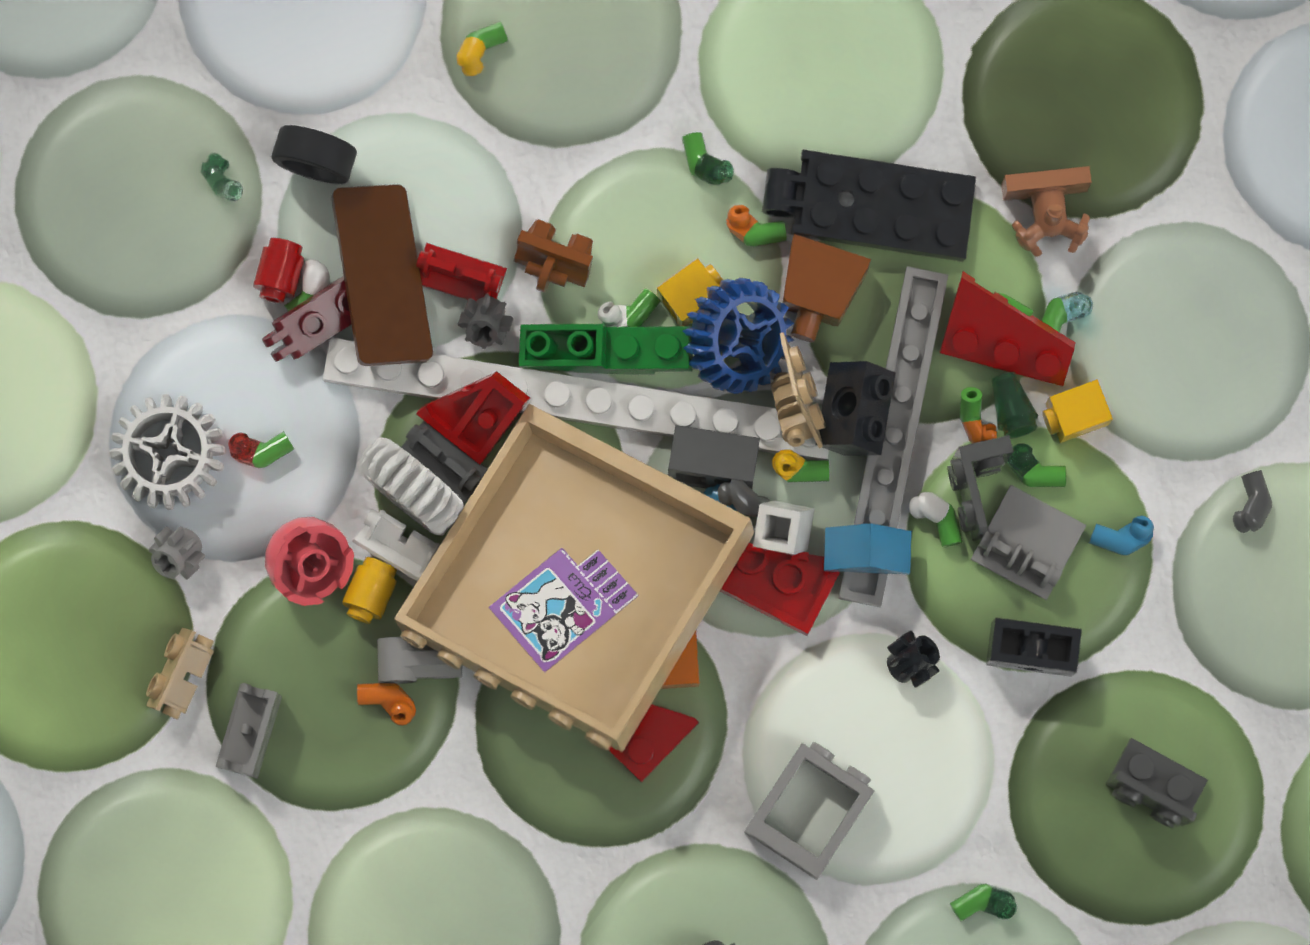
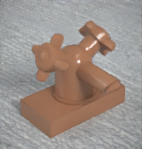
(1047, 195)

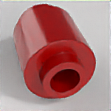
(279, 270)

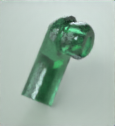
(219, 183)

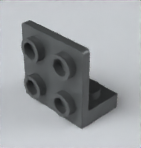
(985, 460)
(1157, 783)

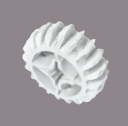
(172, 432)
(410, 486)

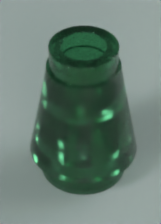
(1012, 406)

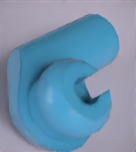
(1125, 540)

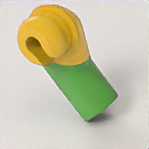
(474, 46)
(797, 469)

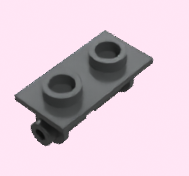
(444, 460)

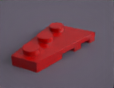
(997, 335)
(781, 585)

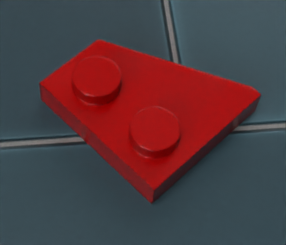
(476, 414)
(654, 740)

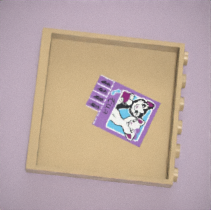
(574, 578)

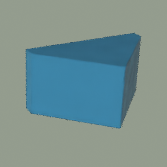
(867, 549)

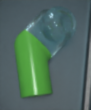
(1066, 309)

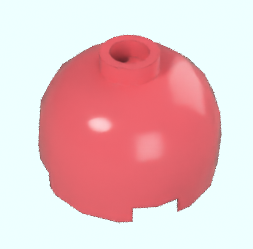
(308, 560)

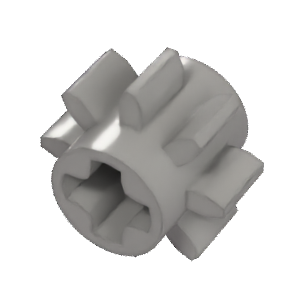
(176, 553)

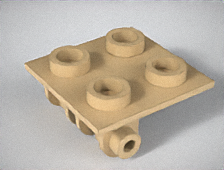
(794, 399)

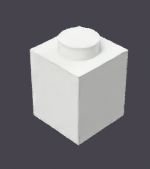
(783, 527)

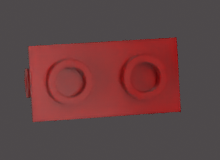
(459, 273)

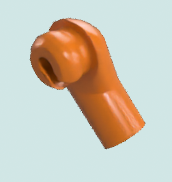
(391, 698)

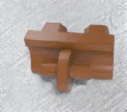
(552, 260)

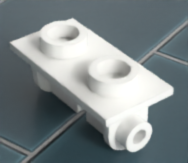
(384, 540)

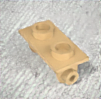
(183, 657)

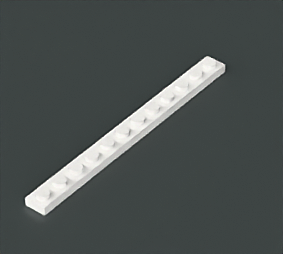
(571, 397)

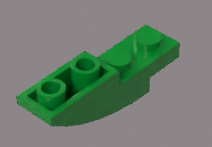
(604, 349)

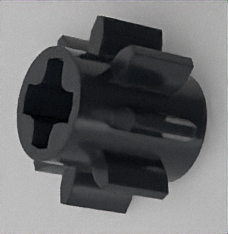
(913, 659)

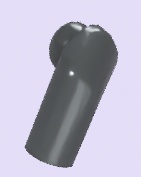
(741, 496)
(1257, 506)

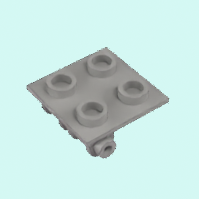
(1028, 542)

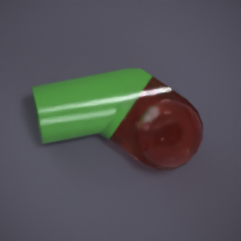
(257, 453)

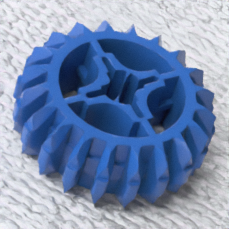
(724, 332)

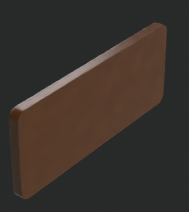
(381, 275)

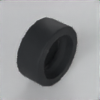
(314, 154)

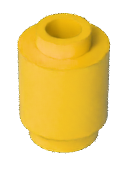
(370, 590)

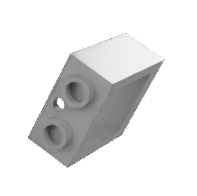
(785, 847)

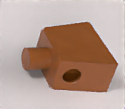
(820, 284)

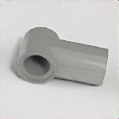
(405, 663)

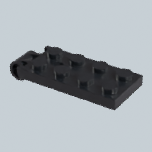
(891, 210)

